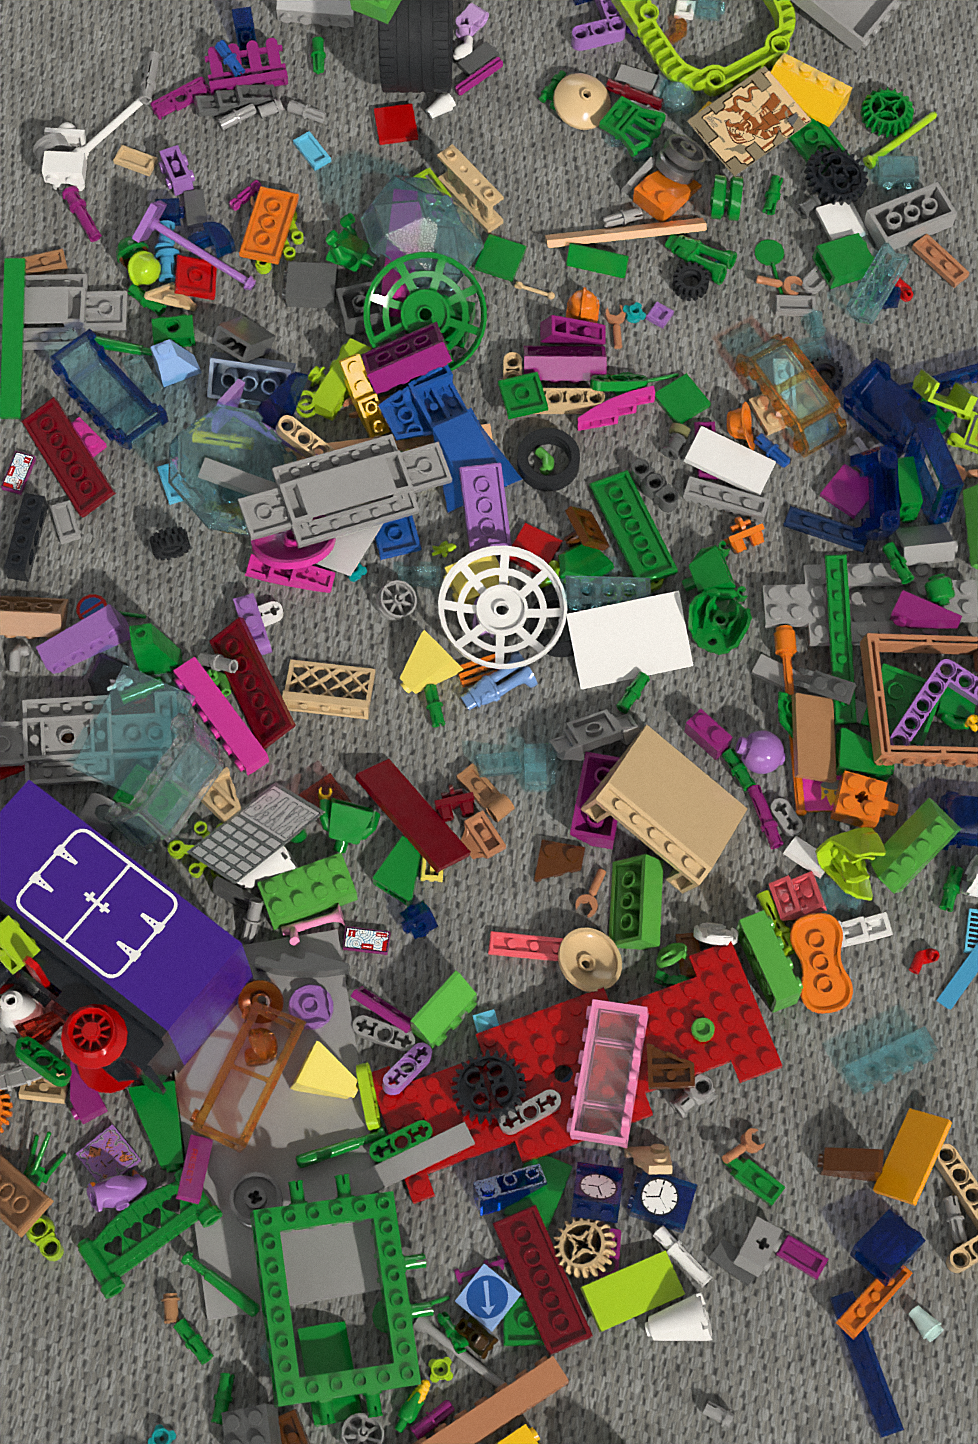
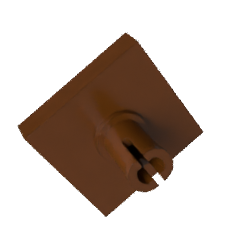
(585, 530)

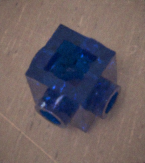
(418, 920)

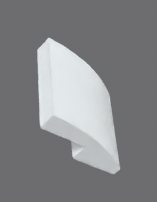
(840, 220)

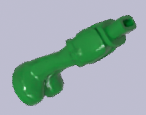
(690, 250)

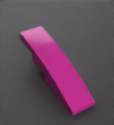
(610, 410)
(306, 578)

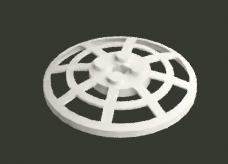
(505, 596)

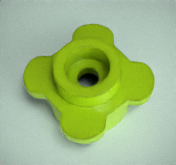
(316, 375)
(443, 1363)

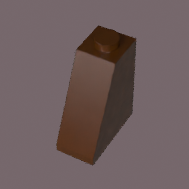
(851, 1163)

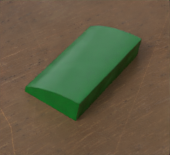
(325, 1351)

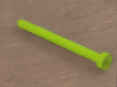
(870, 161)

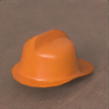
(583, 306)
(740, 424)

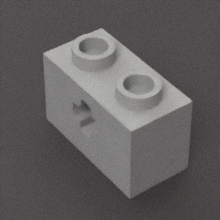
(761, 1235)

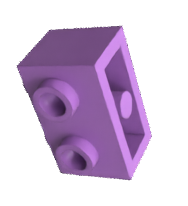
(175, 167)

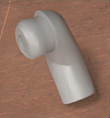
(15, 656)

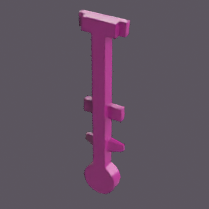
(500, 1262)

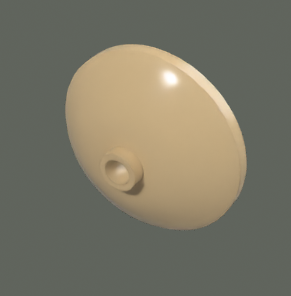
(577, 109)
(596, 952)

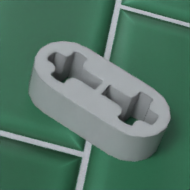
(790, 815)

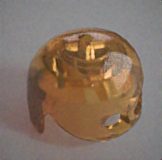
(263, 1047)

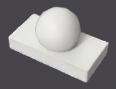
(73, 136)

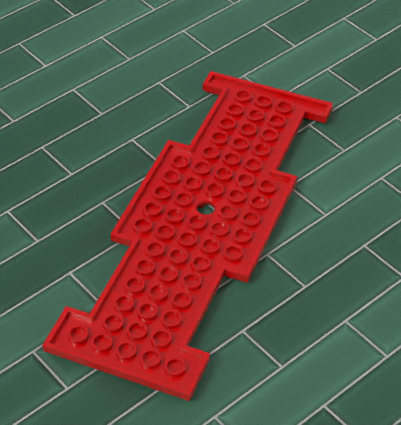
(554, 1039)

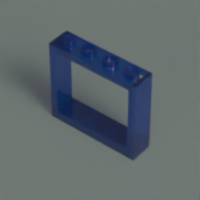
(940, 503)

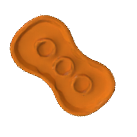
(818, 944)

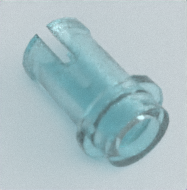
(817, 324)

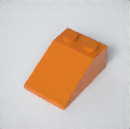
(662, 196)

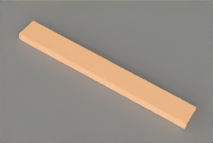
(625, 232)

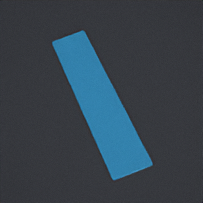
(960, 980)

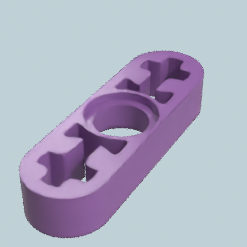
(404, 1077)

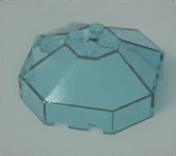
(420, 217)
(232, 438)

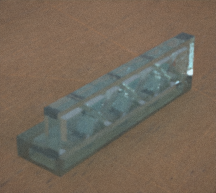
(878, 288)

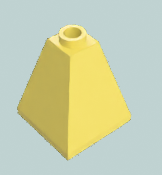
(427, 665)
(324, 1075)

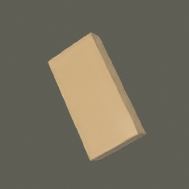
(135, 160)

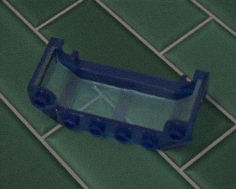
(106, 391)

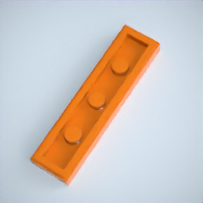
(870, 1303)

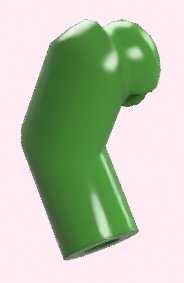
(547, 461)
(221, 681)

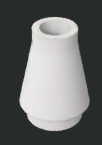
(441, 105)

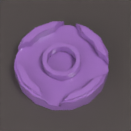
(311, 1005)

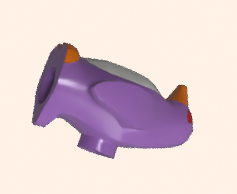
(116, 1191)

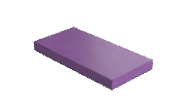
(485, 506)

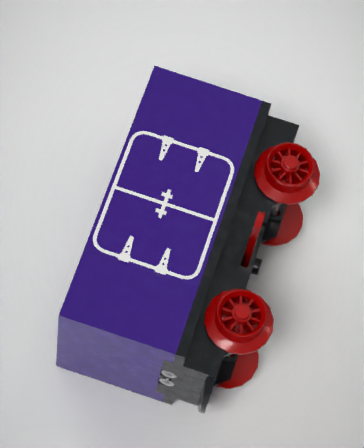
(118, 952)

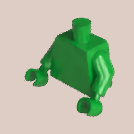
(348, 248)
(712, 574)

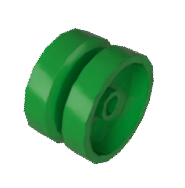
(726, 197)

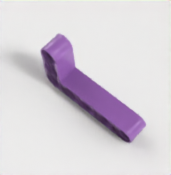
(601, 32)
(930, 699)

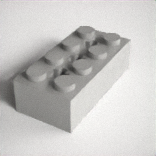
(910, 217)

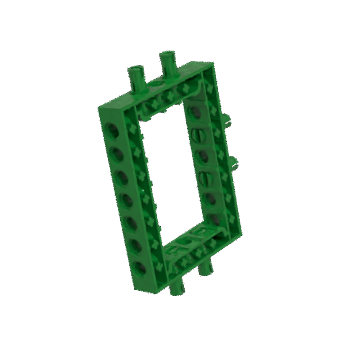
(397, 1310)

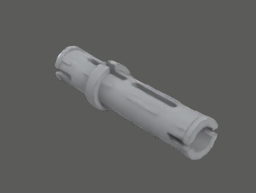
(148, 83)

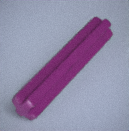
(478, 76)

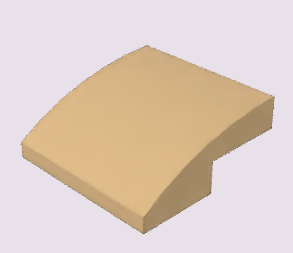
(45, 1091)

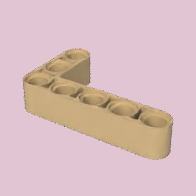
(562, 395)
(299, 429)
(959, 1189)

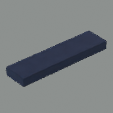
(823, 528)

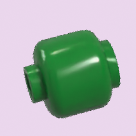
(939, 589)

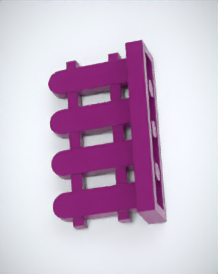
(256, 75)

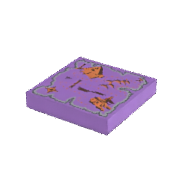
(108, 1155)

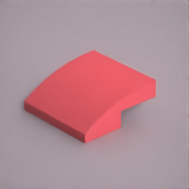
(797, 896)

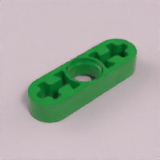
(621, 382)
(46, 1071)
(402, 1132)

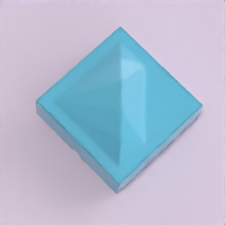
(485, 1020)

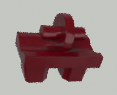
(453, 800)

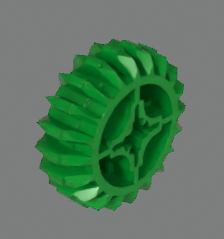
(886, 119)

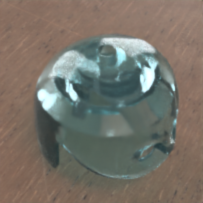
(678, 97)

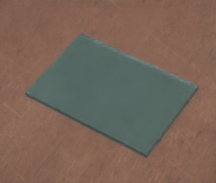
(132, 730)

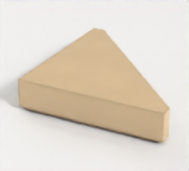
(166, 295)

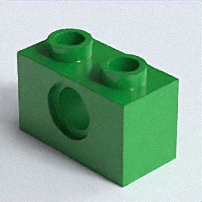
(182, 323)

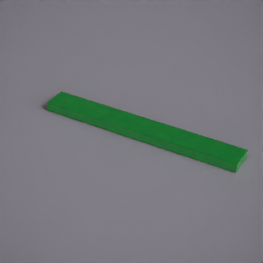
(12, 338)
(840, 632)

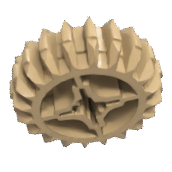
(580, 1254)

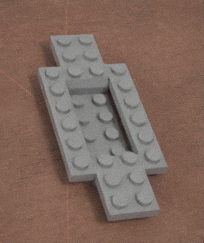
(68, 302)
(342, 481)
(869, 609)

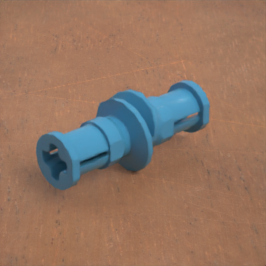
(165, 253)

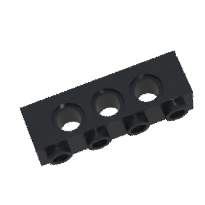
(26, 537)

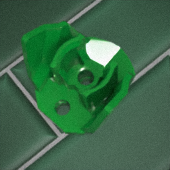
(704, 621)

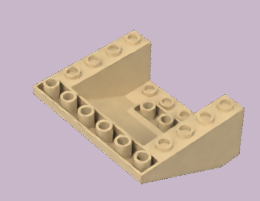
(668, 807)

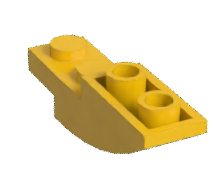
(362, 396)

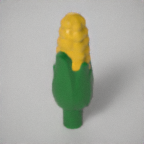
(409, 1410)

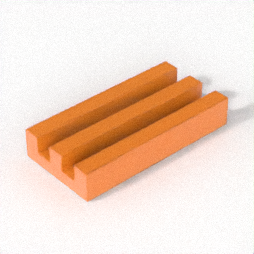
(471, 681)

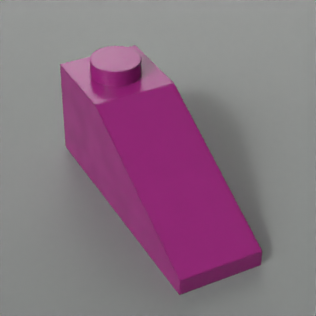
(569, 331)
(921, 614)
(85, 1101)

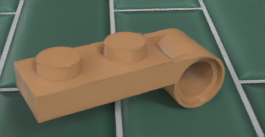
(485, 794)

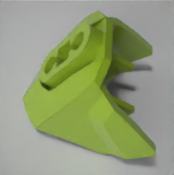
(845, 857)

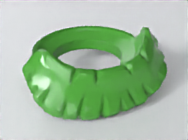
(677, 950)

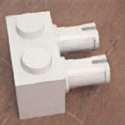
(64, 168)

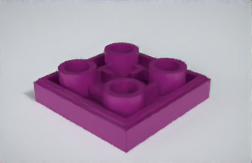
(847, 491)

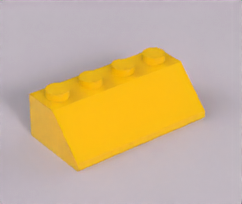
(812, 90)

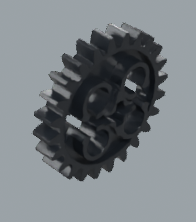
(841, 168)
(509, 1080)

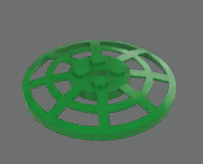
(427, 299)

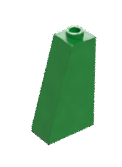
(154, 650)
(162, 1123)

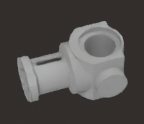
(694, 1097)

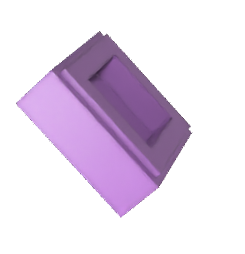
(659, 315)

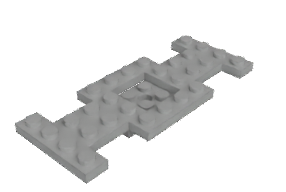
(39, 741)

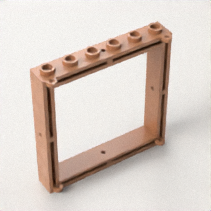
(909, 755)

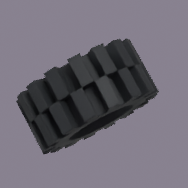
(690, 271)
(833, 368)
(170, 543)

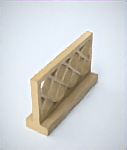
(326, 702)

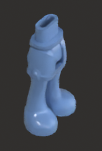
(487, 691)

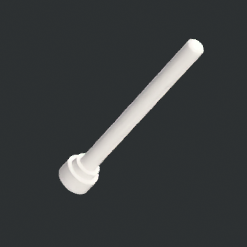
(109, 128)

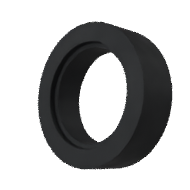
(553, 437)
(560, 649)

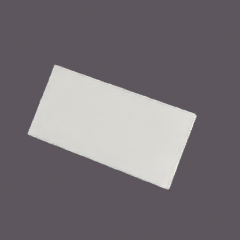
(729, 461)

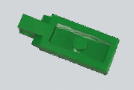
(756, 1180)

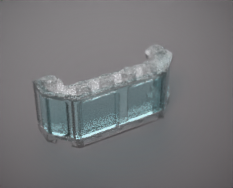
(171, 789)

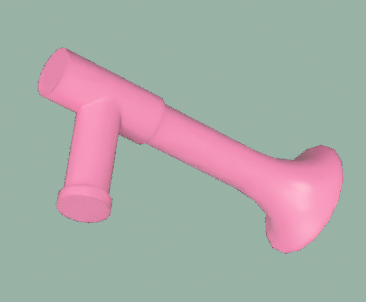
(293, 929)

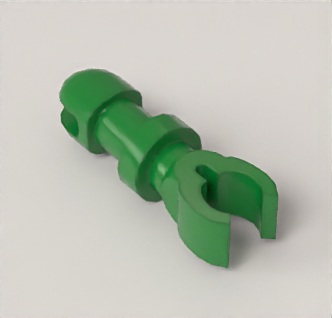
(459, 1342)

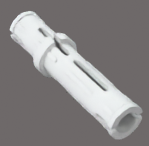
(679, 1253)

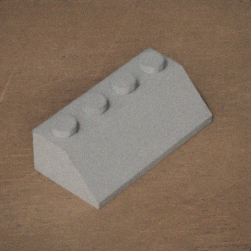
(316, 12)

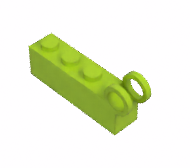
(332, 390)

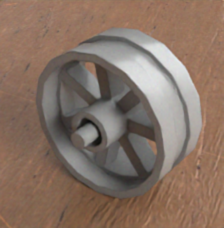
(50, 142)
(396, 600)
(362, 1433)

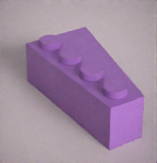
(84, 639)

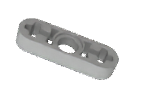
(365, 1034)
(529, 1121)

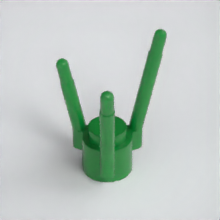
(35, 1172)

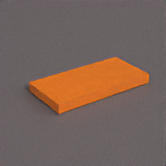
(269, 225)

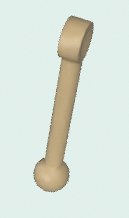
(519, 285)

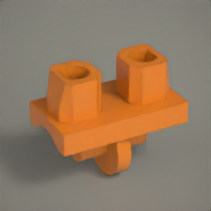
(736, 541)

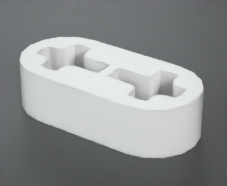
(268, 617)

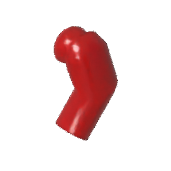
(906, 291)
(923, 957)

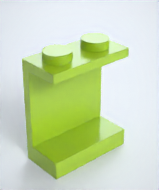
(959, 399)

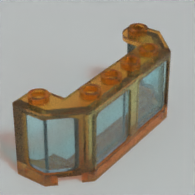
(795, 392)

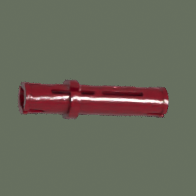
(634, 94)

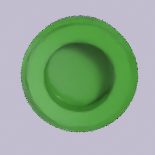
(702, 1029)

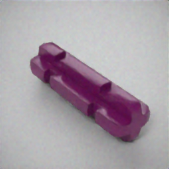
(245, 195)

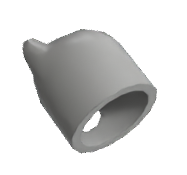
(95, 811)

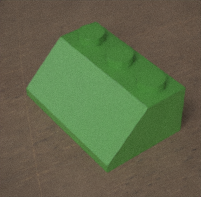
(444, 1010)

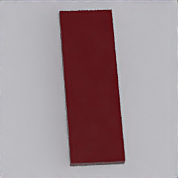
(68, 457)
(253, 684)
(412, 815)
(542, 1280)

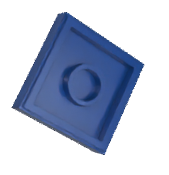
(397, 538)

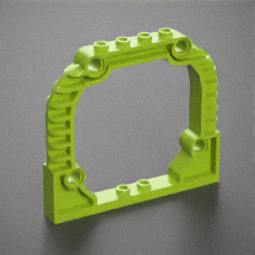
(700, 79)

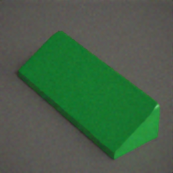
(597, 260)

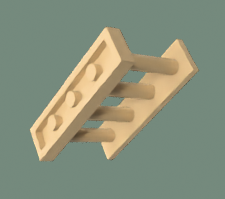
(470, 188)

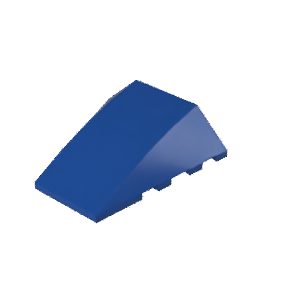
(423, 405)
(464, 445)

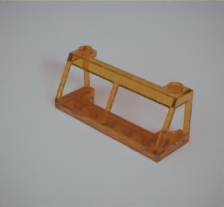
(249, 1015)

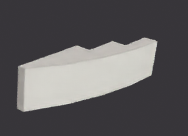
(865, 929)

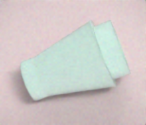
(926, 1324)

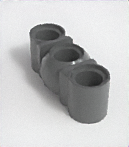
(659, 493)

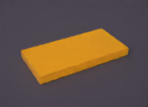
(912, 1156)

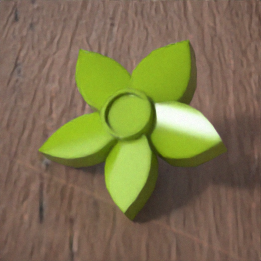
(443, 548)

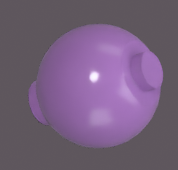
(761, 751)

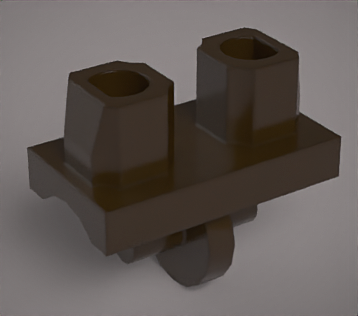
(478, 1337)

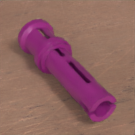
(78, 207)

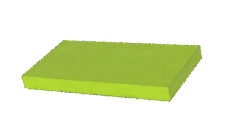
(632, 1291)

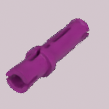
(768, 824)

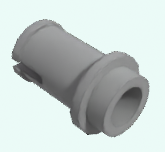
(270, 108)
(718, 1414)

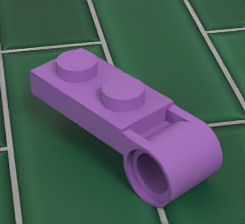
(248, 609)

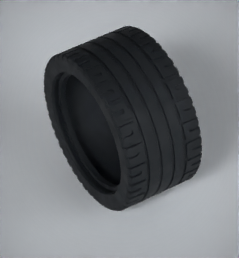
(417, 47)

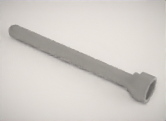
(424, 1325)

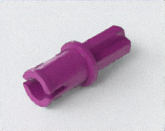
(432, 1419)

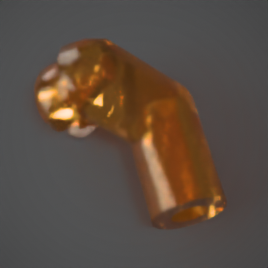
(681, 31)

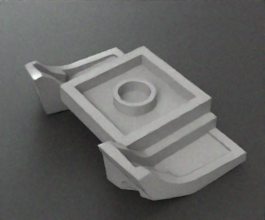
(593, 732)

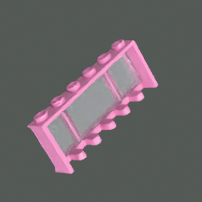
(608, 1073)

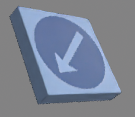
(488, 1297)

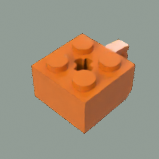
(869, 792)

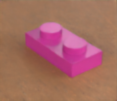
(90, 438)

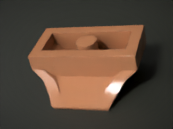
(481, 837)

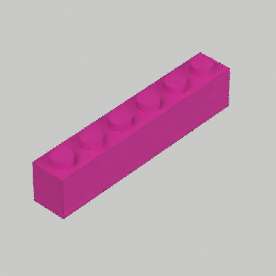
(221, 717)

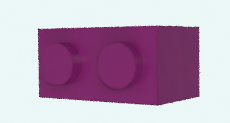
(708, 734)

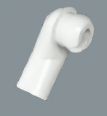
(463, 49)

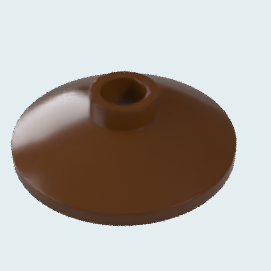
(258, 988)

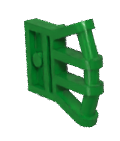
(623, 116)

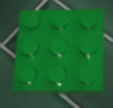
(899, 692)

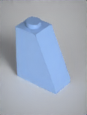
(173, 362)

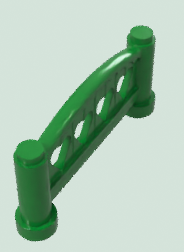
(110, 1267)

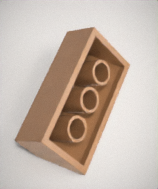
(32, 616)

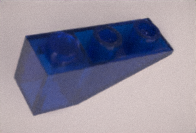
(244, 29)
(283, 400)
(507, 1188)

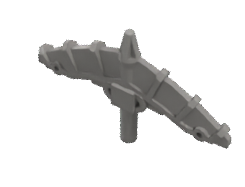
(22, 1073)

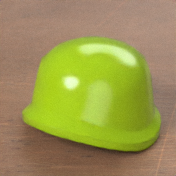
(143, 268)

